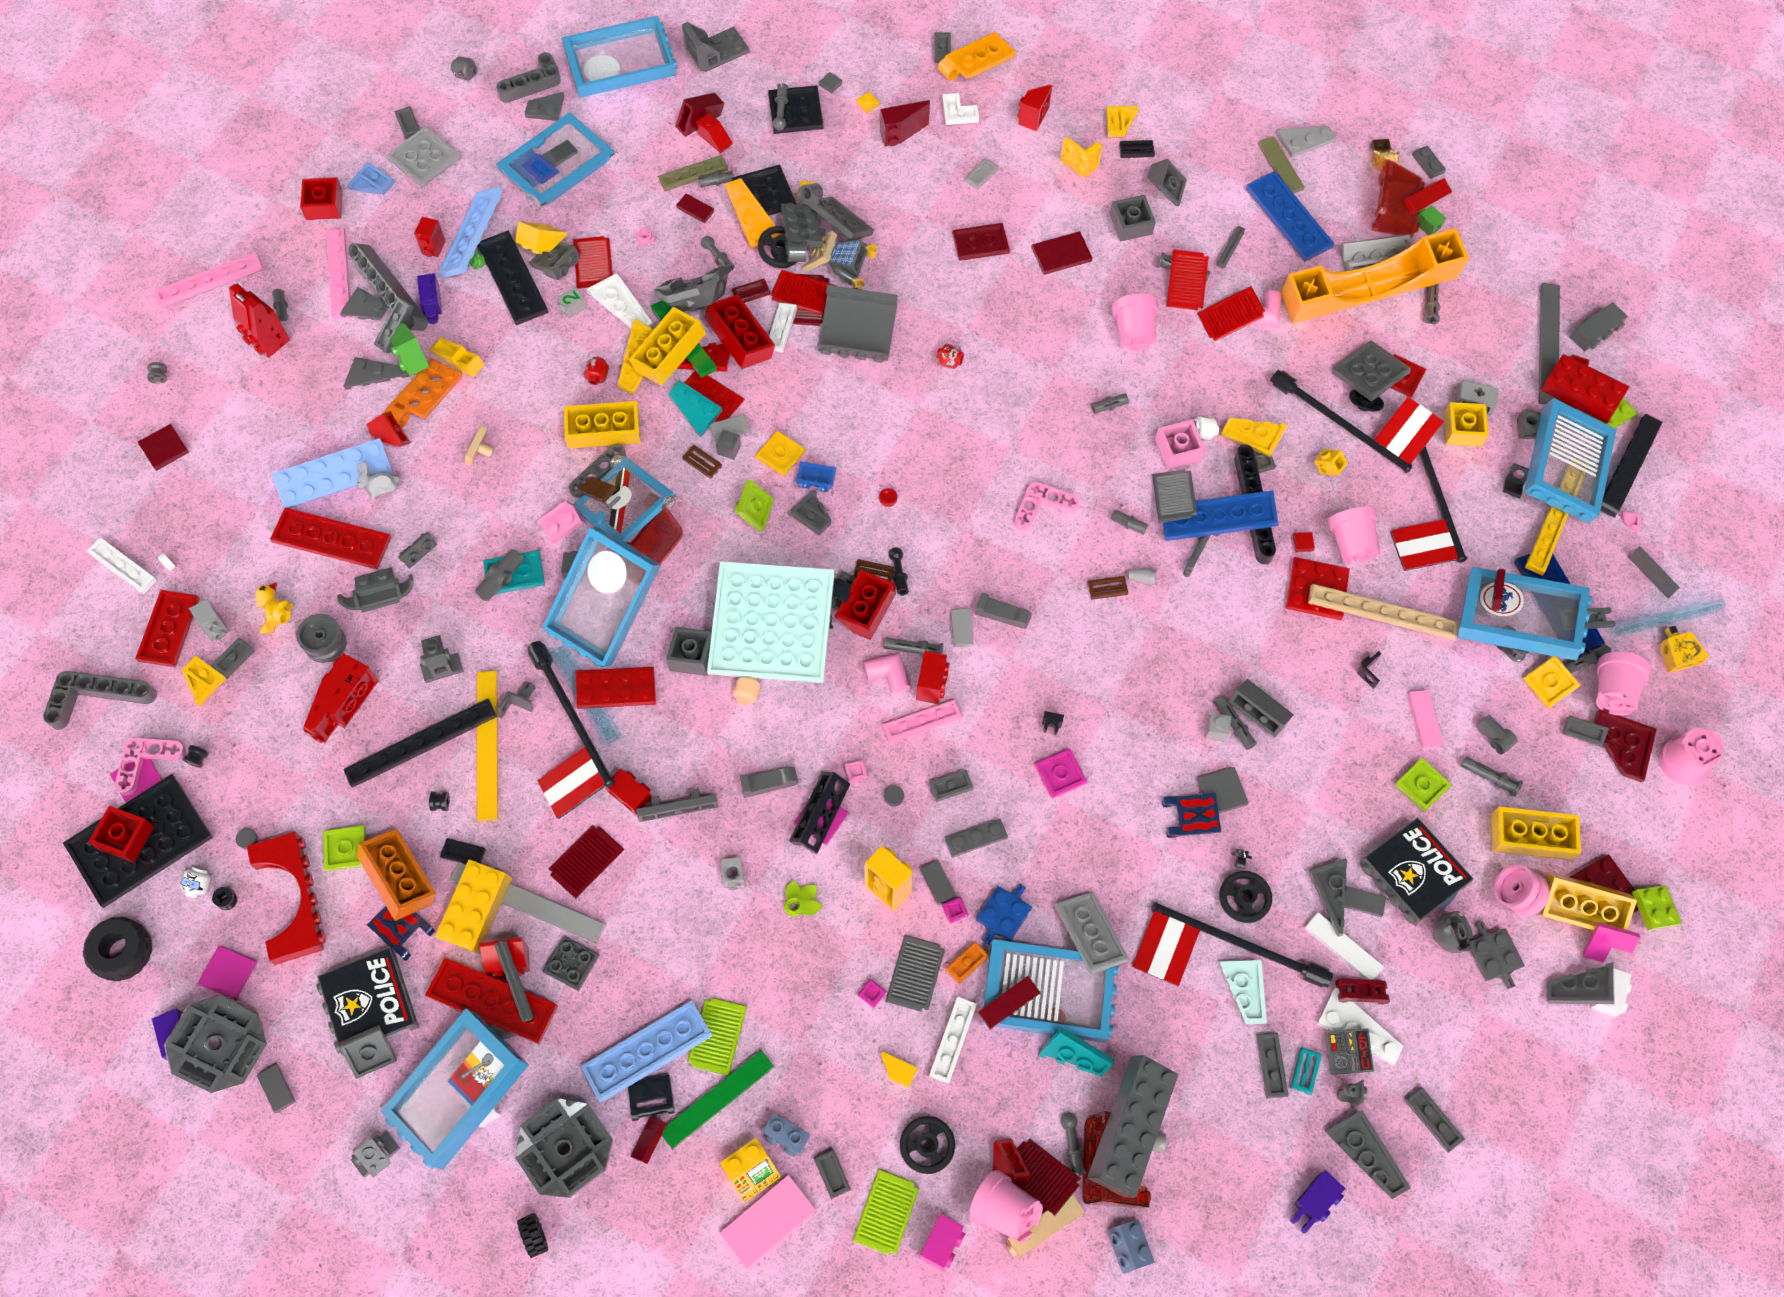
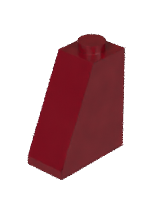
(695, 108)

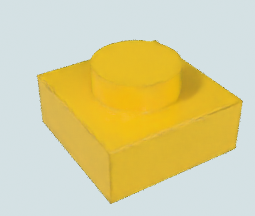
(868, 102)

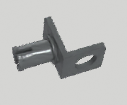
(520, 699)

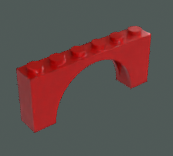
(303, 934)

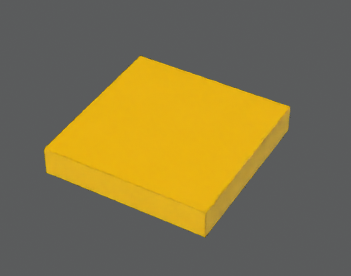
(780, 453)
(1551, 682)

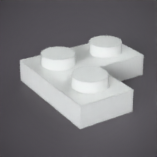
(958, 114)

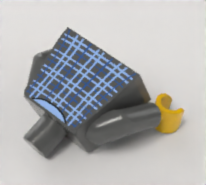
(848, 260)

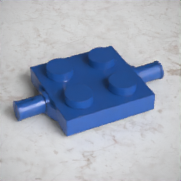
(1004, 914)

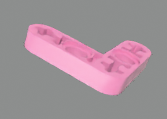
(1037, 498)
(141, 753)

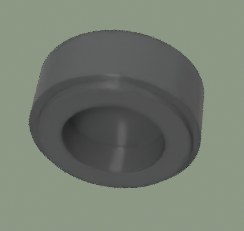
(894, 796)
(246, 837)

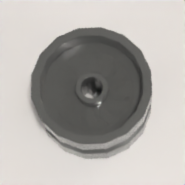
(321, 638)

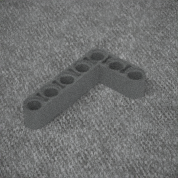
(97, 686)

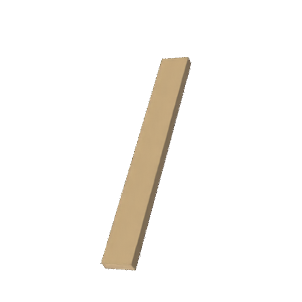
(1383, 612)

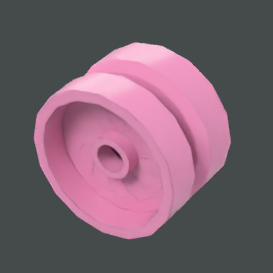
(1521, 890)

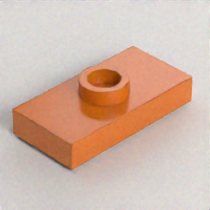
(967, 963)

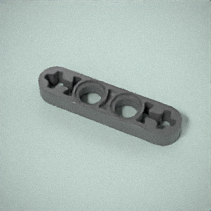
(595, 469)

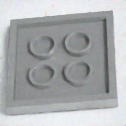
(423, 156)

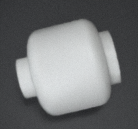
(1206, 427)

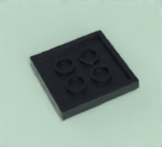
(801, 111)
(769, 188)

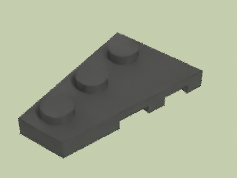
(1590, 987)

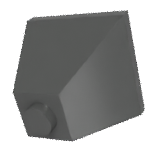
(1168, 180)

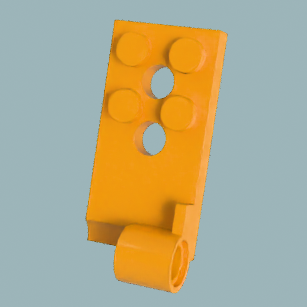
(967, 59)

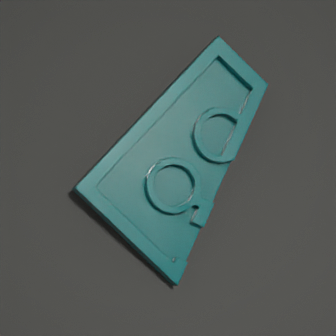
(695, 407)
(1073, 1050)

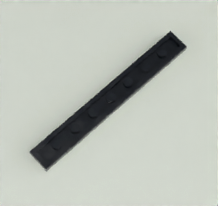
(420, 743)

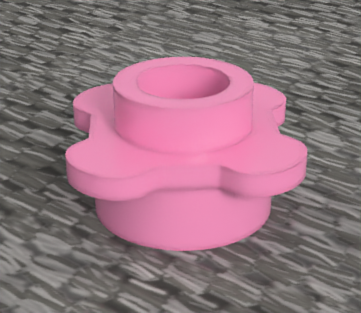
(644, 232)

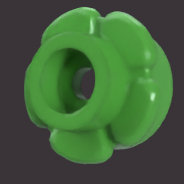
(477, 261)

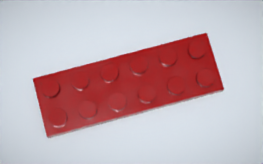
(331, 538)
(490, 998)

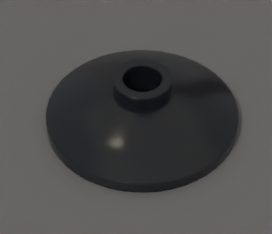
(1365, 404)

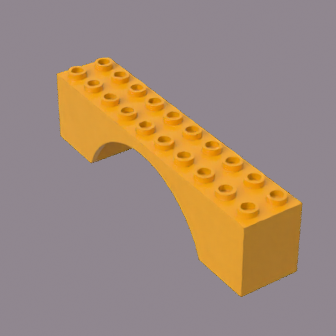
(1424, 264)

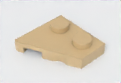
(822, 254)

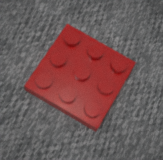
(1309, 572)

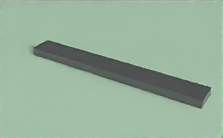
(1548, 335)

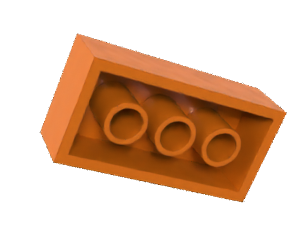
(395, 874)

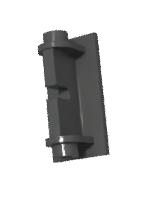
(418, 550)
(1353, 1093)

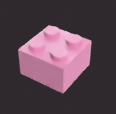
(1180, 444)

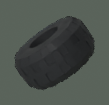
(101, 939)

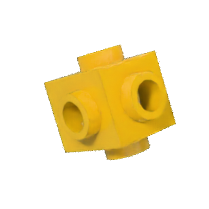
(1331, 462)

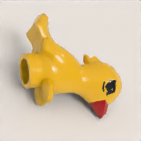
(276, 611)

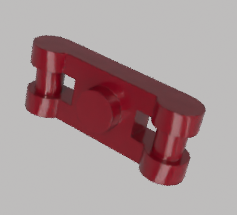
(1362, 991)

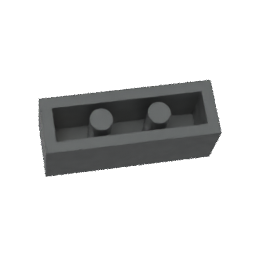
(1599, 327)
(1261, 708)

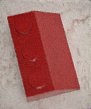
(866, 604)

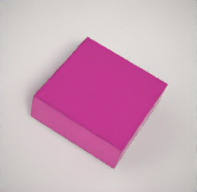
(955, 910)
(872, 993)

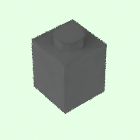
(728, 444)

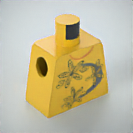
(1681, 650)

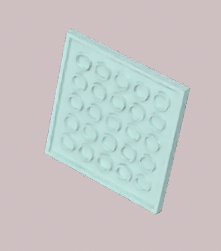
(771, 622)

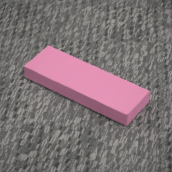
(1425, 718)

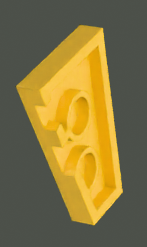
(1259, 435)

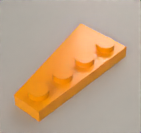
(749, 212)

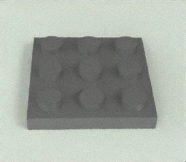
(1371, 370)

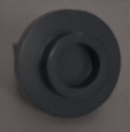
(1241, 858)

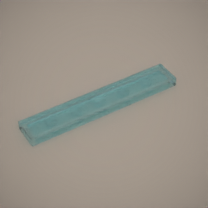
(1668, 618)
(598, 717)

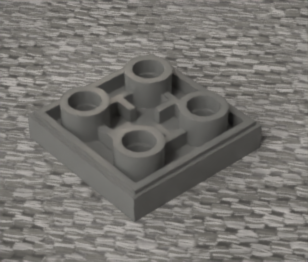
(571, 963)

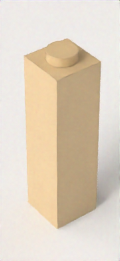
(1046, 1228)

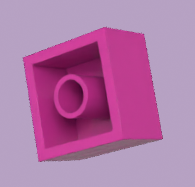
(941, 1243)

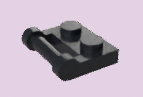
(651, 1090)

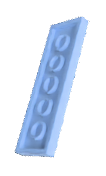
(470, 232)
(329, 473)
(646, 1051)

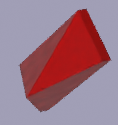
(1008, 1160)

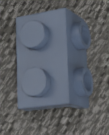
(785, 1134)
(1130, 1246)

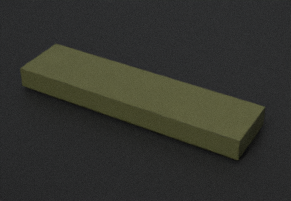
(1280, 164)
(692, 172)

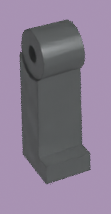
(1002, 612)
(768, 781)

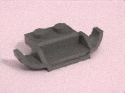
(376, 591)

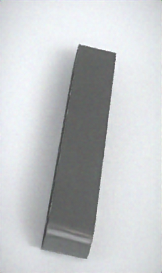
(385, 282)

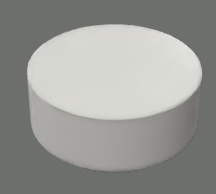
(166, 562)

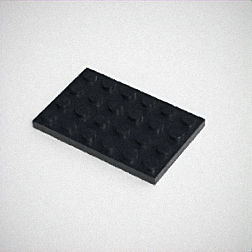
(175, 834)

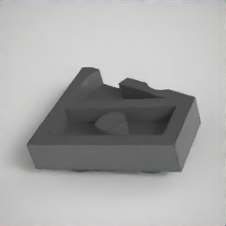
(546, 107)
(364, 306)
(812, 513)

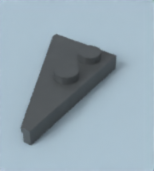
(368, 371)
(1331, 885)

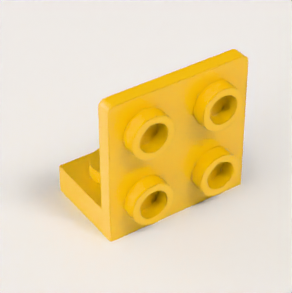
(1081, 160)

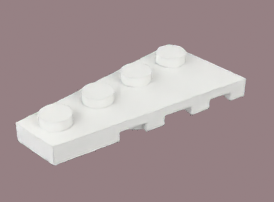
(618, 299)
(1349, 1016)

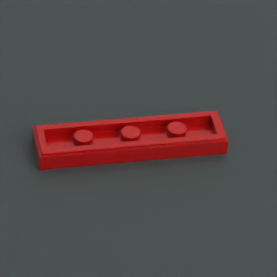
(1427, 196)

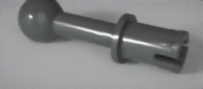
(779, 122)
(721, 258)
(1069, 1122)

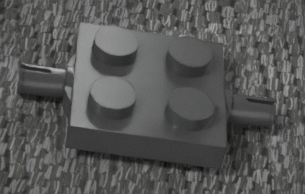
(1496, 954)

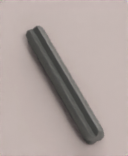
(514, 981)

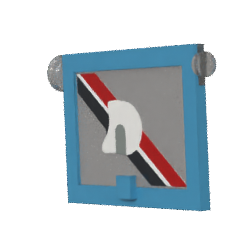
(633, 503)

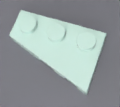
(1247, 987)

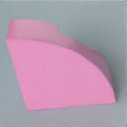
(1631, 520)

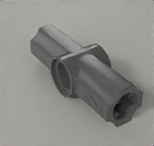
(499, 575)

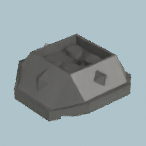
(694, 292)
(234, 1058)
(547, 1132)

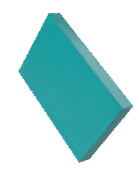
(526, 576)

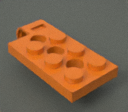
(429, 401)

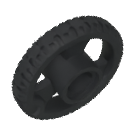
(778, 253)
(1260, 887)
(908, 1145)

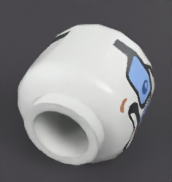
(195, 882)

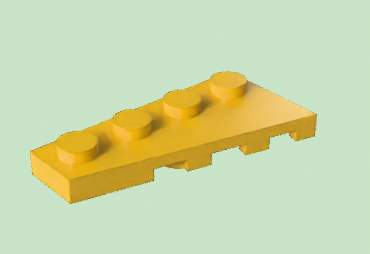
(628, 378)

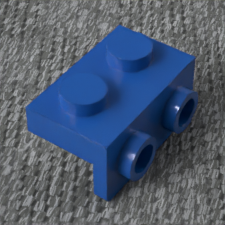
(815, 475)

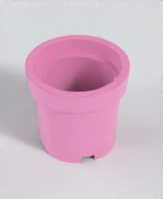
(1136, 320)
(1355, 533)
(1621, 681)
(1682, 761)
(1005, 1207)

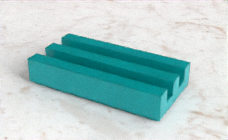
(1301, 1088)

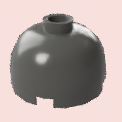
(1453, 933)

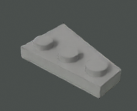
(1305, 139)

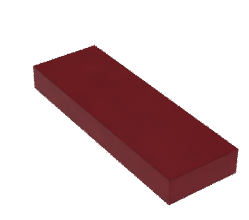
(1009, 1002)

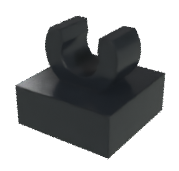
(1052, 720)

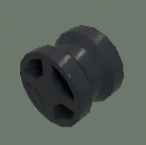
(195, 756)
(439, 801)
(227, 902)

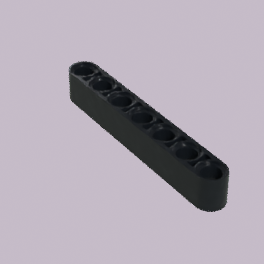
(1630, 464)
(1253, 480)

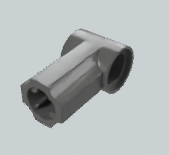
(1500, 738)

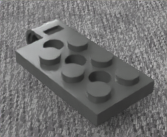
(834, 212)
(797, 237)

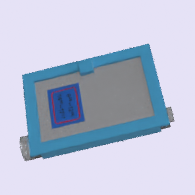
(555, 160)

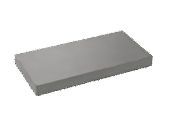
(1091, 932)

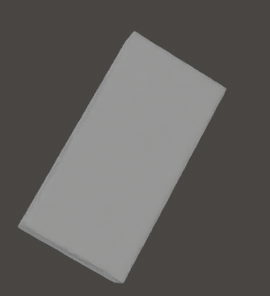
(981, 174)
(735, 425)
(962, 627)

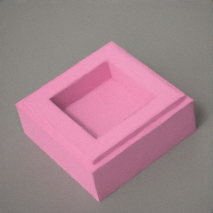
(856, 771)

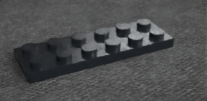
(512, 278)

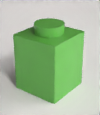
(1430, 220)

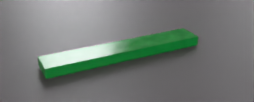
(698, 357)
(717, 1099)

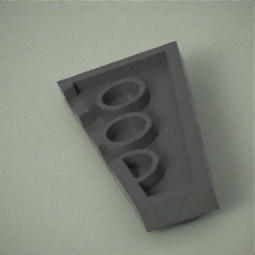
(1367, 1150)

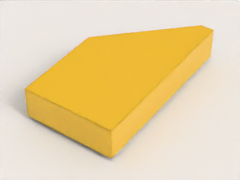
(899, 1070)

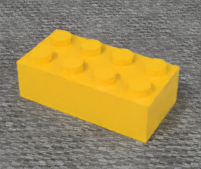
(667, 346)
(602, 424)
(1535, 833)
(888, 877)
(1587, 903)
(473, 906)

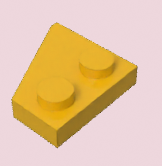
(1120, 119)
(202, 679)

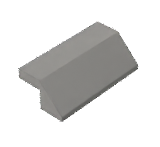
(1372, 251)

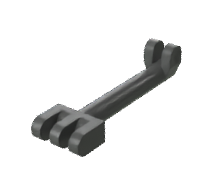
(1196, 554)

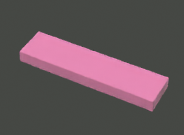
(921, 721)

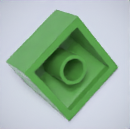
(408, 350)

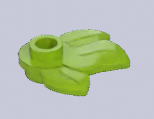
(803, 897)

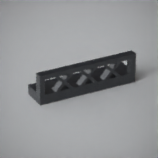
(813, 811)

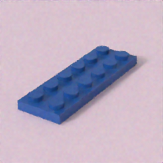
(1290, 216)
(1226, 516)

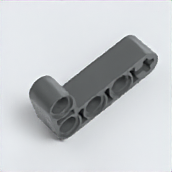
(531, 81)

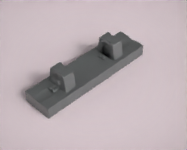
(660, 810)

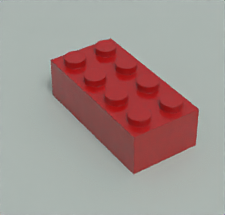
(739, 331)
(1585, 388)

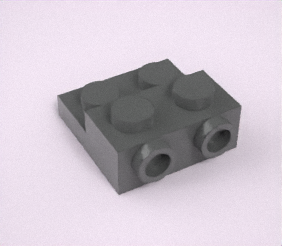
(557, 261)

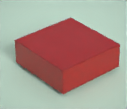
(1303, 542)

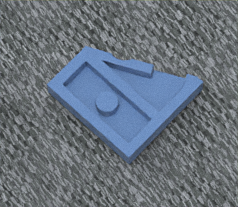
(371, 180)

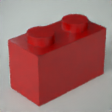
(429, 237)
(629, 791)

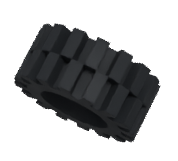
(532, 1235)

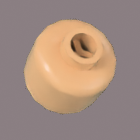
(746, 690)

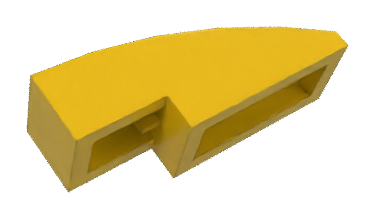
(457, 356)

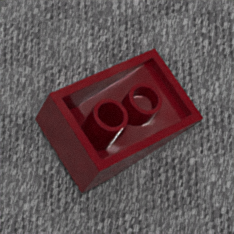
(903, 121)

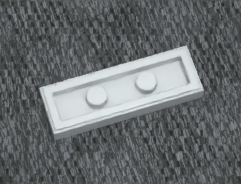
(782, 325)

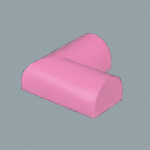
(1272, 307)
(889, 666)

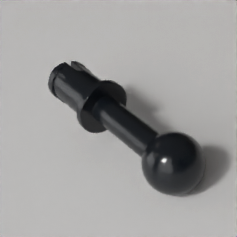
(900, 578)

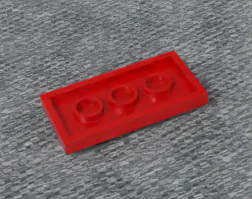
(167, 628)
(615, 687)

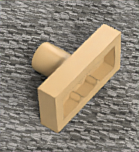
(477, 446)

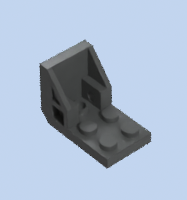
(715, 50)

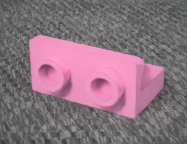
(561, 521)

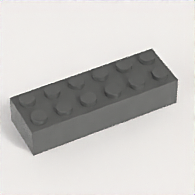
(1133, 1126)

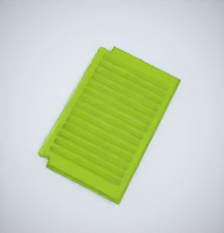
(725, 1024)
(886, 1213)

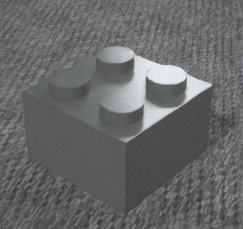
(1132, 218)
(689, 651)

